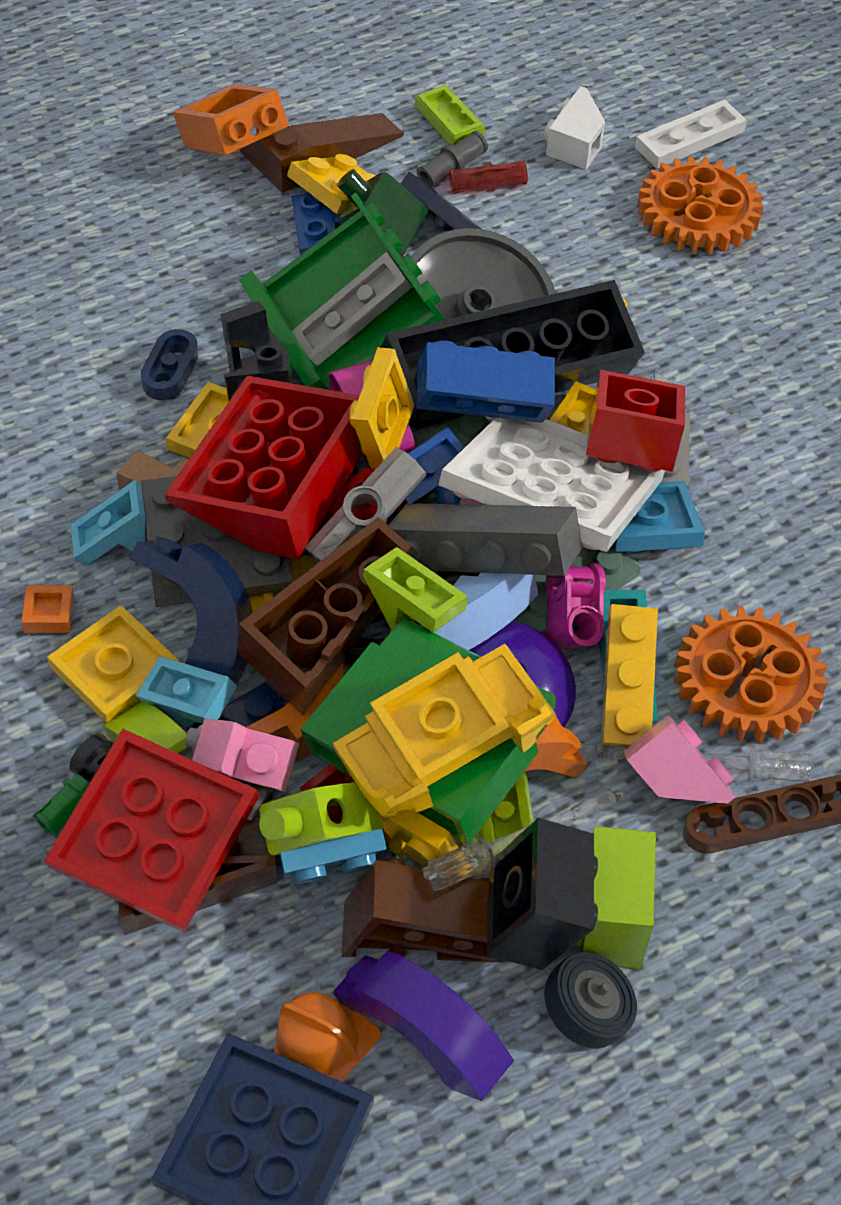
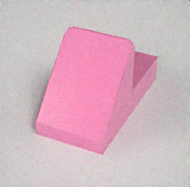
(246, 754)

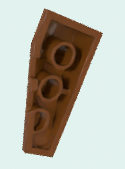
(318, 139)

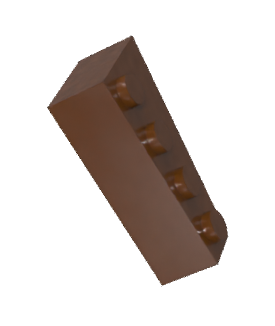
(318, 618)

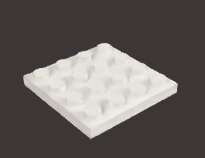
(549, 467)

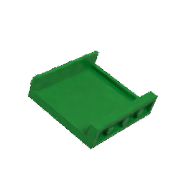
(322, 273)

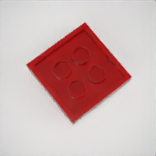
(152, 829)

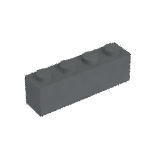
(491, 537)

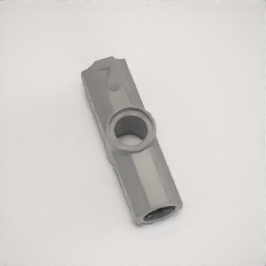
(383, 488)

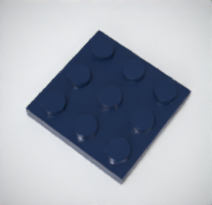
(262, 1132)

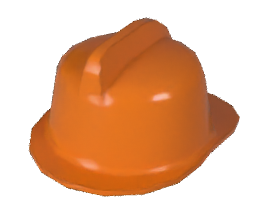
(324, 1034)

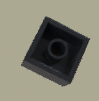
(542, 894)

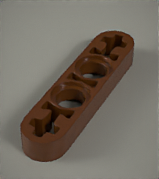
(771, 808)

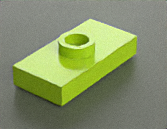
(448, 114)

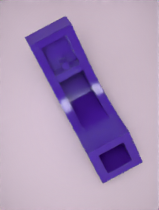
(431, 1017)

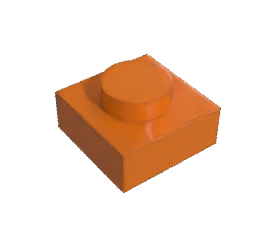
(48, 609)

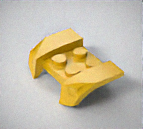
(441, 725)

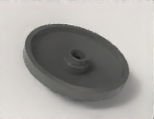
(479, 271)

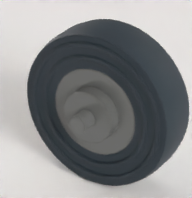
(590, 1000)

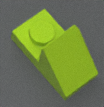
(412, 592)

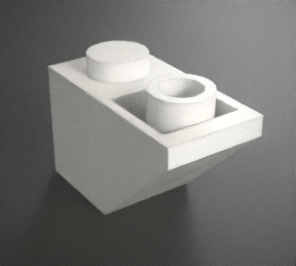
(576, 131)

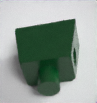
(396, 204)

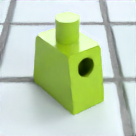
(304, 820)

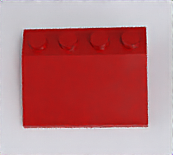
(271, 464)

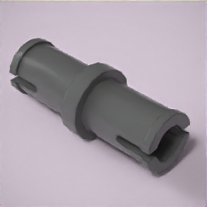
(453, 157)

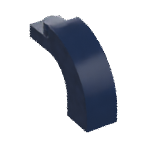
(216, 595)

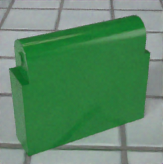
(463, 797)

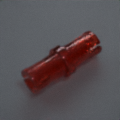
(488, 176)

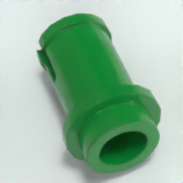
(59, 808)

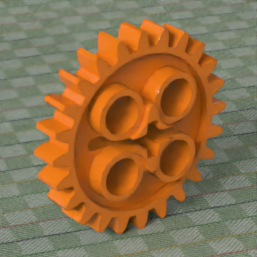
(700, 205)
(783, 697)

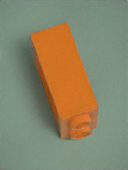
(225, 118)

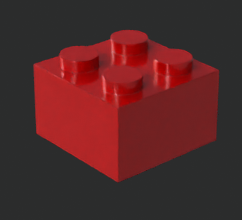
(636, 421)

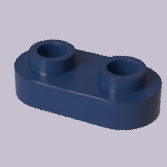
(167, 366)

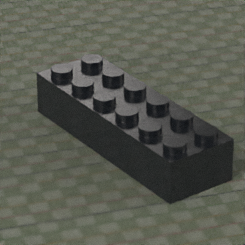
(577, 327)

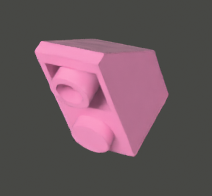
(675, 767)

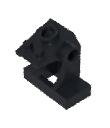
(249, 329)

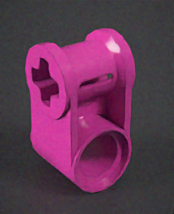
(578, 601)

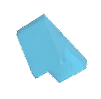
(111, 523)
(186, 691)

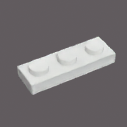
(690, 133)

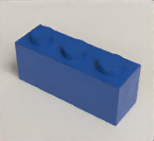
(485, 382)

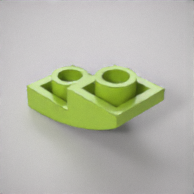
(150, 724)

